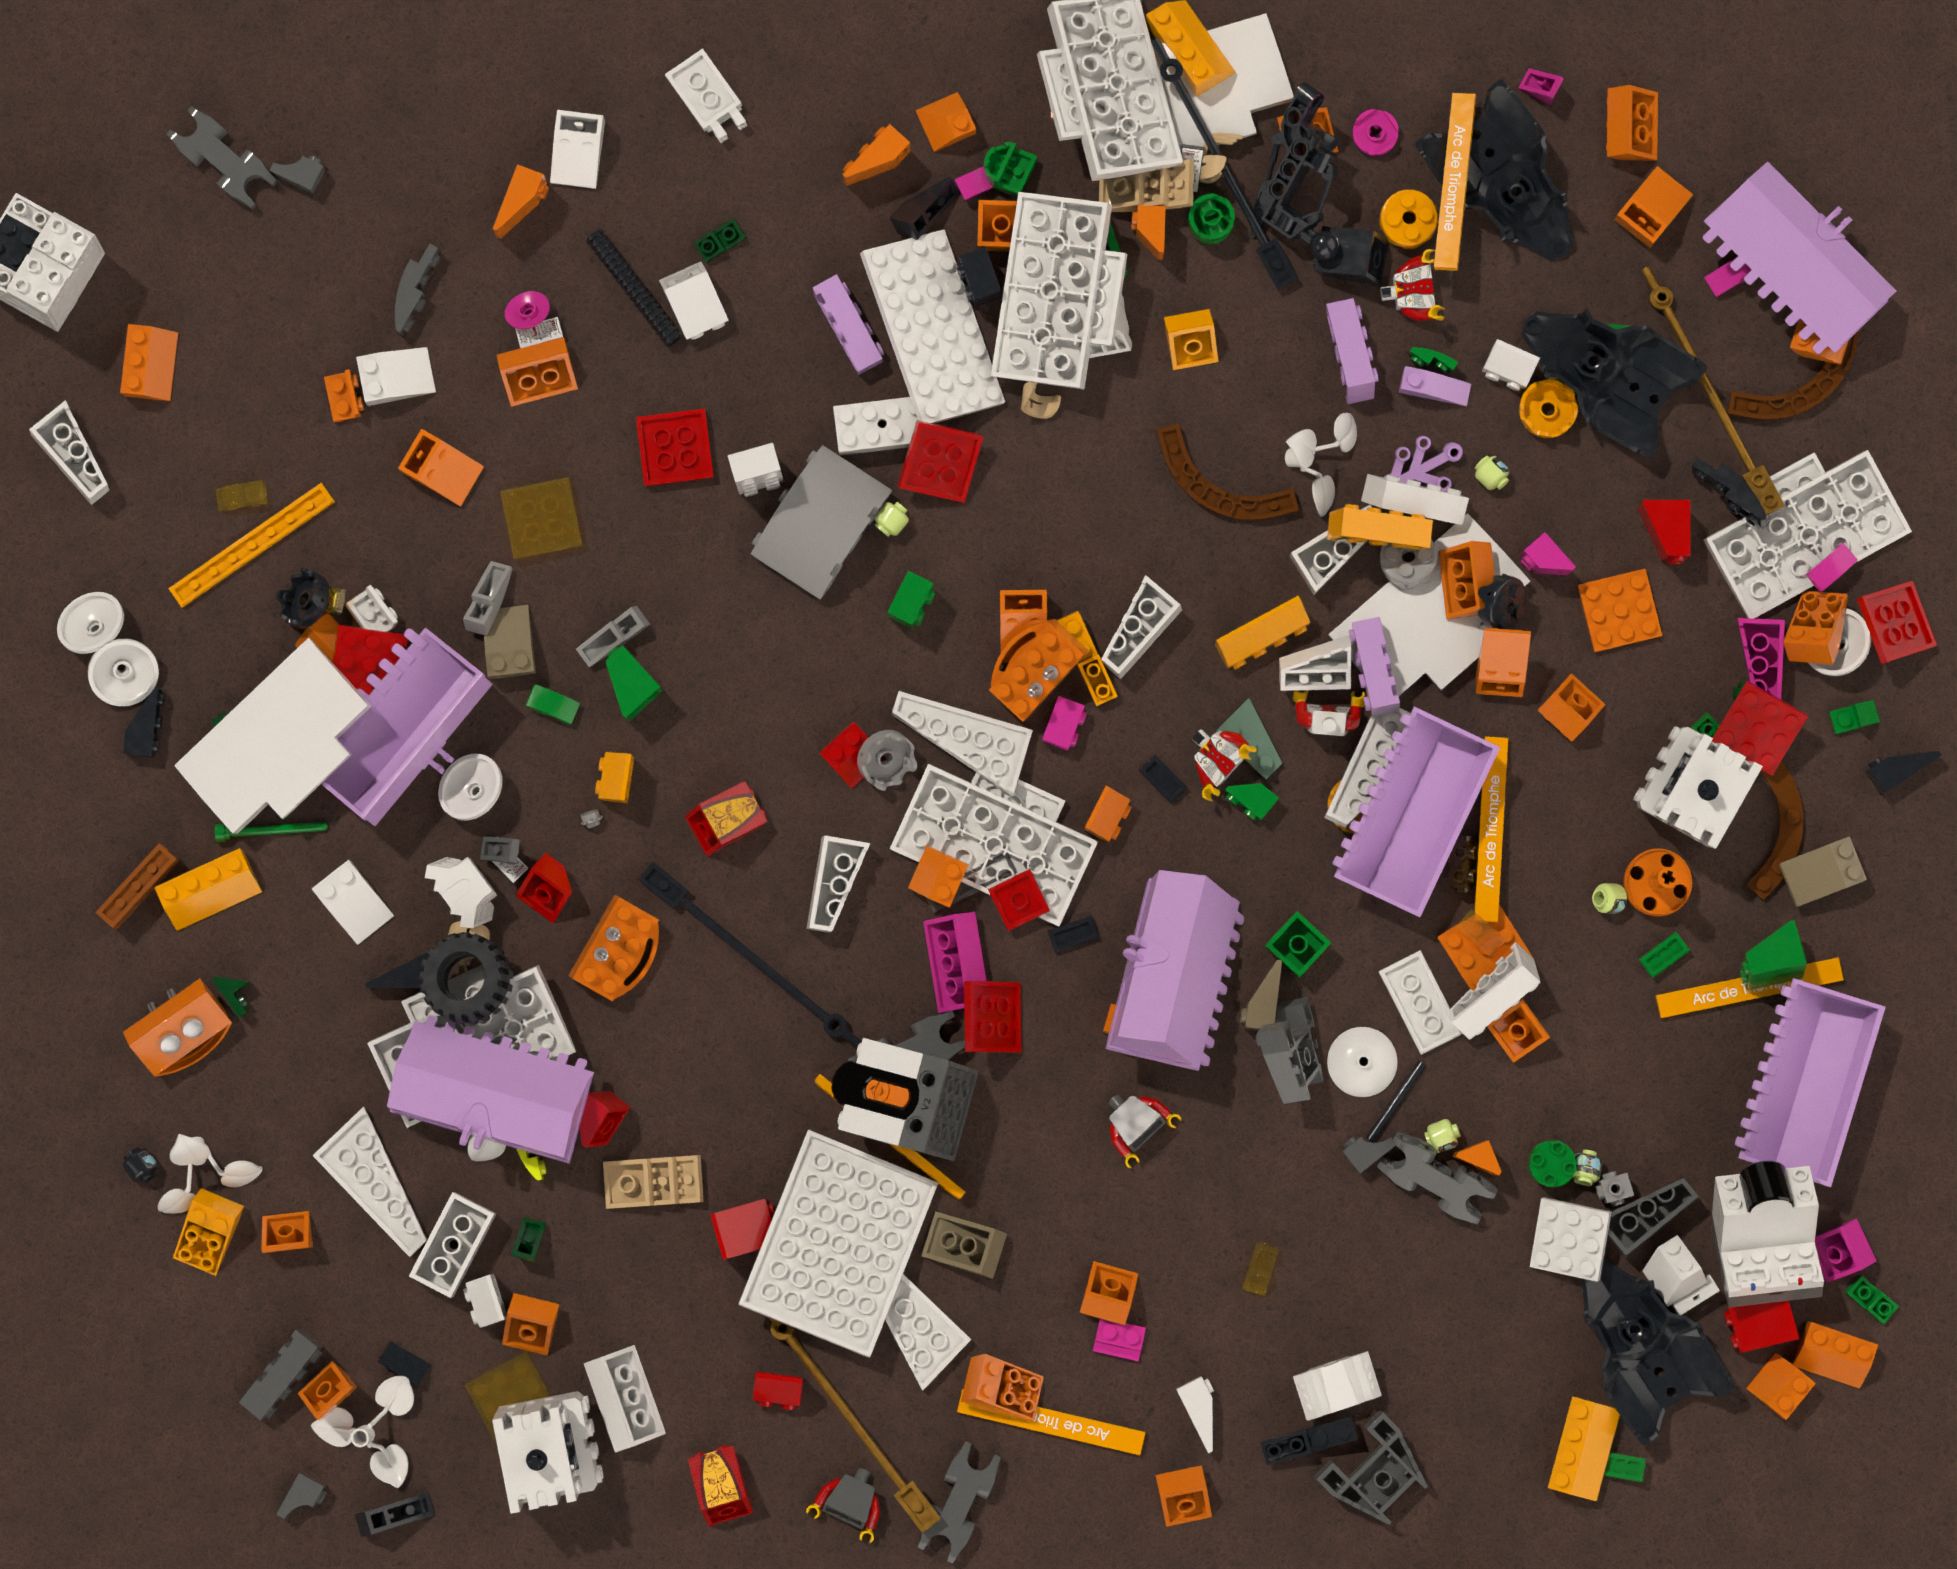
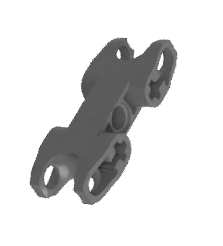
(207, 145)
(927, 1038)
(1450, 1185)
(966, 1486)

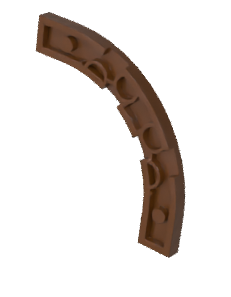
(1798, 401)
(1211, 496)
(1789, 832)

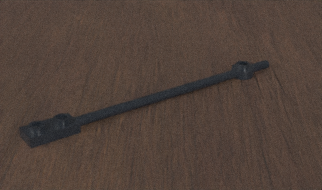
(1270, 251)
(674, 894)

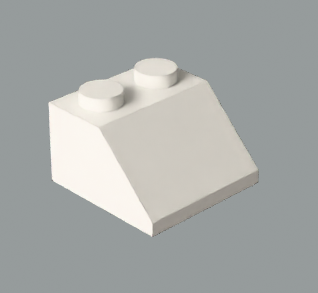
(1510, 365)
(1674, 1271)
(485, 1301)

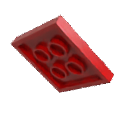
(674, 447)
(940, 461)
(1897, 622)
(360, 651)
(1760, 727)
(992, 1016)

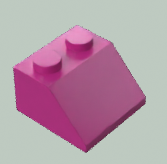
(1546, 558)
(1843, 1250)

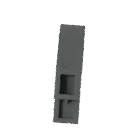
(408, 296)

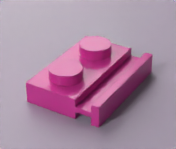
(1119, 1339)

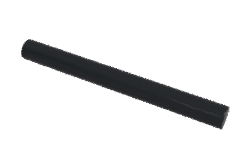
(1395, 1102)

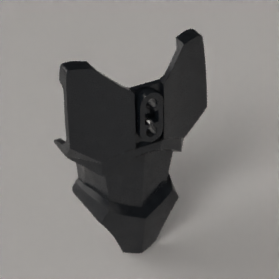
(1513, 182)
(1604, 364)
(1642, 1337)

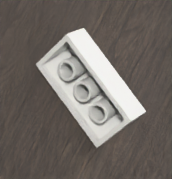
(624, 1398)

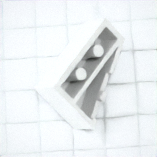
(1318, 667)

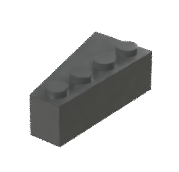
(1641, 1219)
(281, 1374)

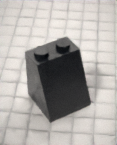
(1359, 256)

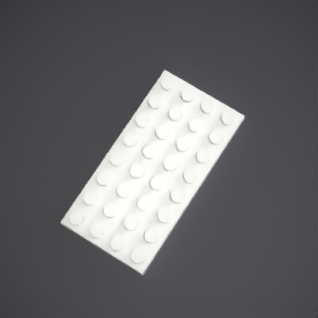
(932, 327)

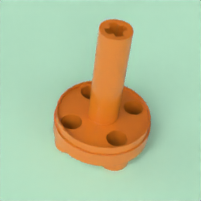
(1657, 882)

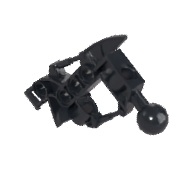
(1270, 203)

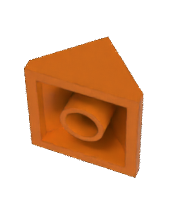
(322, 634)
(1518, 1031)
(1480, 1156)
(286, 1232)

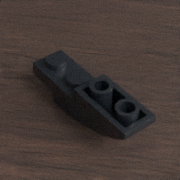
(1738, 494)
(1309, 1440)

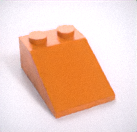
(522, 196)

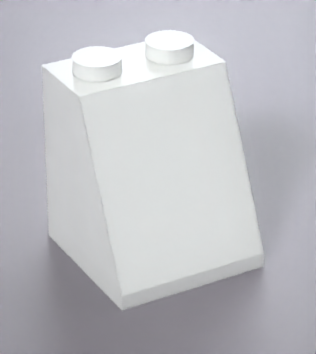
(694, 301)

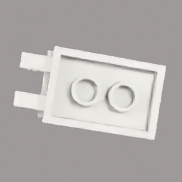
(706, 94)

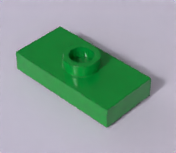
(1664, 954)
(1625, 1467)

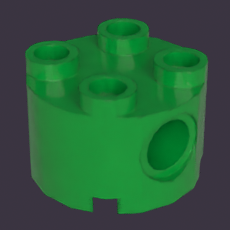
(1211, 219)
(1551, 1163)

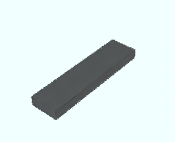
(966, 890)

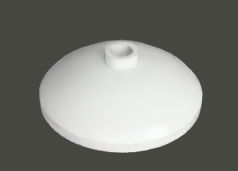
(86, 615)
(1856, 648)
(127, 685)
(463, 780)
(1345, 1066)

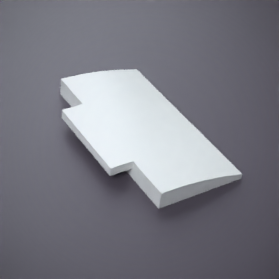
(1256, 85)
(1108, 87)
(1057, 291)
(1819, 514)
(1416, 622)
(276, 740)
(985, 821)
(527, 1017)

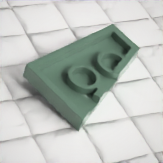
(1247, 722)

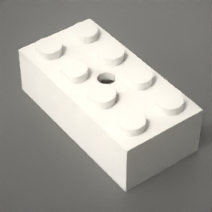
(859, 429)
(756, 469)
(438, 1263)

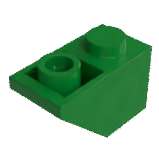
(1253, 797)

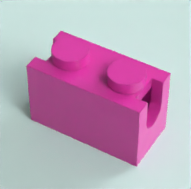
(1063, 723)

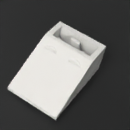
(577, 149)

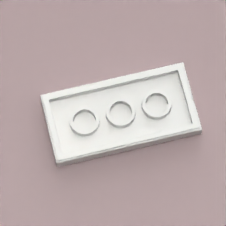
(1419, 1002)

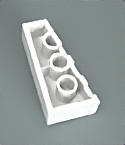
(1415, 499)
(1323, 558)
(1140, 627)
(1496, 992)

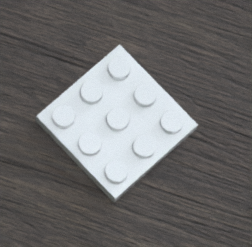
(1570, 1239)

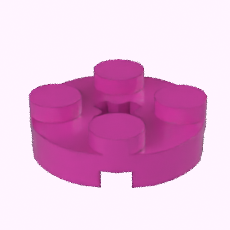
(1362, 129)

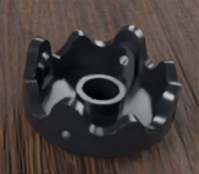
(305, 599)
(1504, 605)

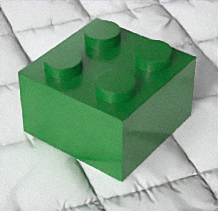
(911, 600)
(1297, 944)

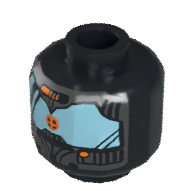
(140, 1165)

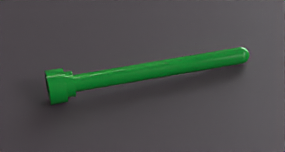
(222, 833)

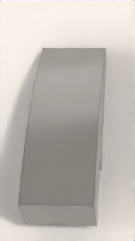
(487, 598)
(612, 635)

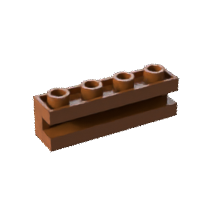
(138, 886)

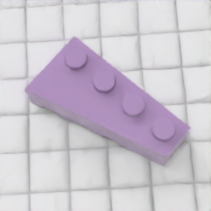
(847, 324)
(1352, 350)
(1375, 666)

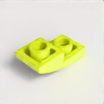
(534, 1166)

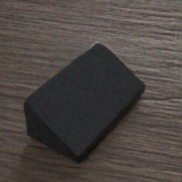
(404, 1363)

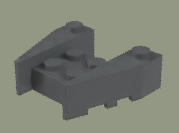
(1290, 1050)
(1380, 1476)

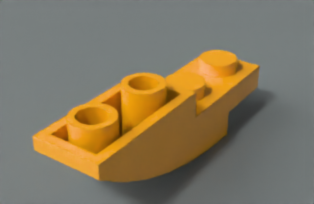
(1090, 665)

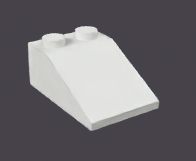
(395, 375)
(353, 902)

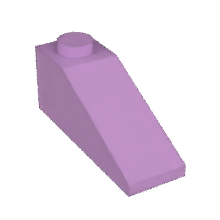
(1434, 386)

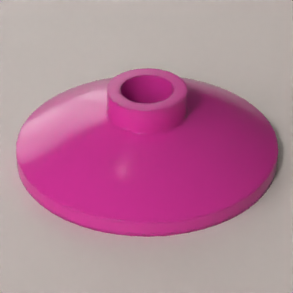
(527, 310)

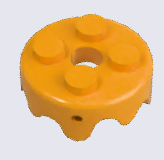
(1408, 235)
(1557, 395)

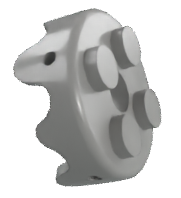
(1411, 573)
(892, 770)

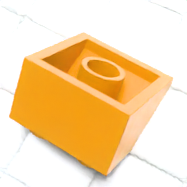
(1191, 339)
(615, 777)

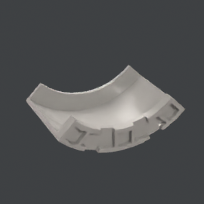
(820, 521)

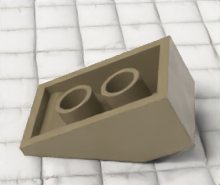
(510, 644)
(1822, 871)
(1263, 1003)
(964, 1244)

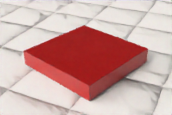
(1019, 899)

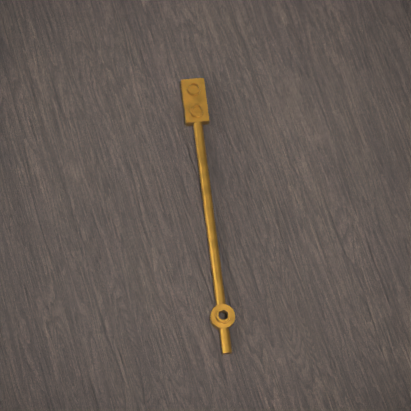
(1756, 478)
(908, 1495)

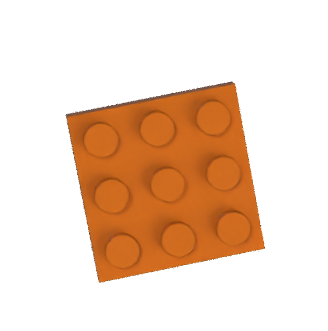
(1619, 610)
(1470, 959)

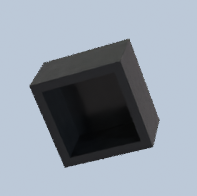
(979, 277)

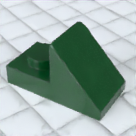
(229, 988)
(528, 1239)

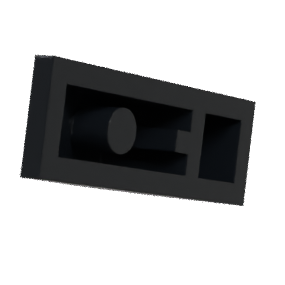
(924, 209)
(1893, 770)
(402, 977)
(394, 1514)

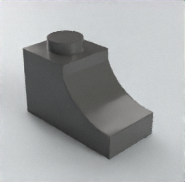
(303, 174)
(1363, 1153)
(303, 1492)

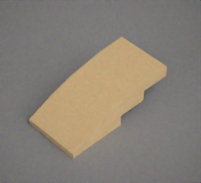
(1159, 187)
(653, 1181)

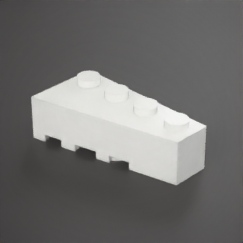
(66, 446)
(835, 872)

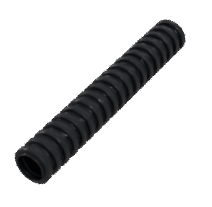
(633, 287)

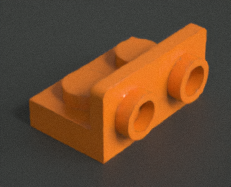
(343, 396)

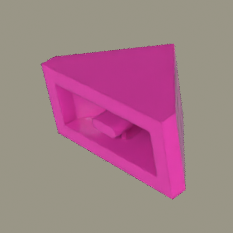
(1540, 85)

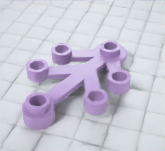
(1417, 470)

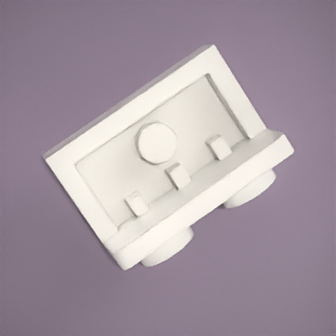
(371, 611)

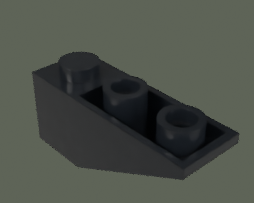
(142, 731)

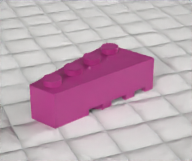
(1763, 652)

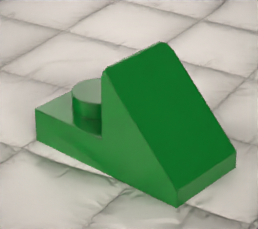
(1854, 717)

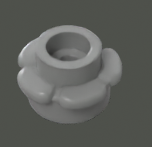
(591, 818)

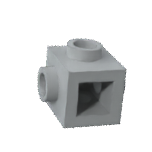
(1622, 1184)

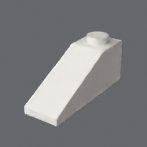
(1198, 1404)

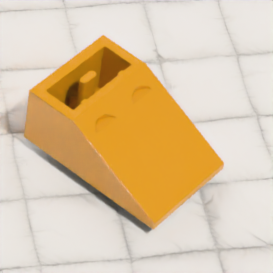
(207, 1231)

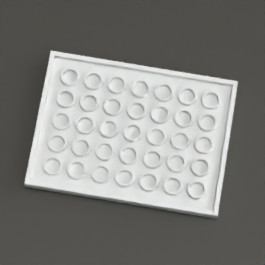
(838, 1243)

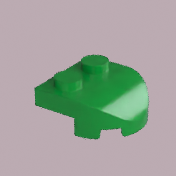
(1009, 168)

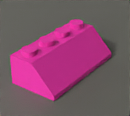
(953, 957)

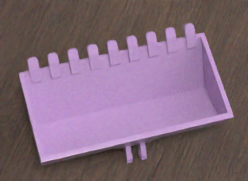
(1798, 258)
(407, 725)
(1415, 811)
(1175, 970)
(1810, 1079)
(490, 1089)

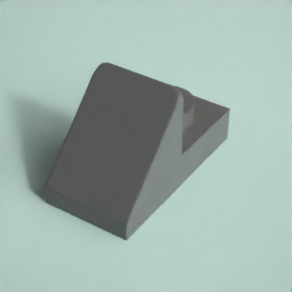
(500, 850)

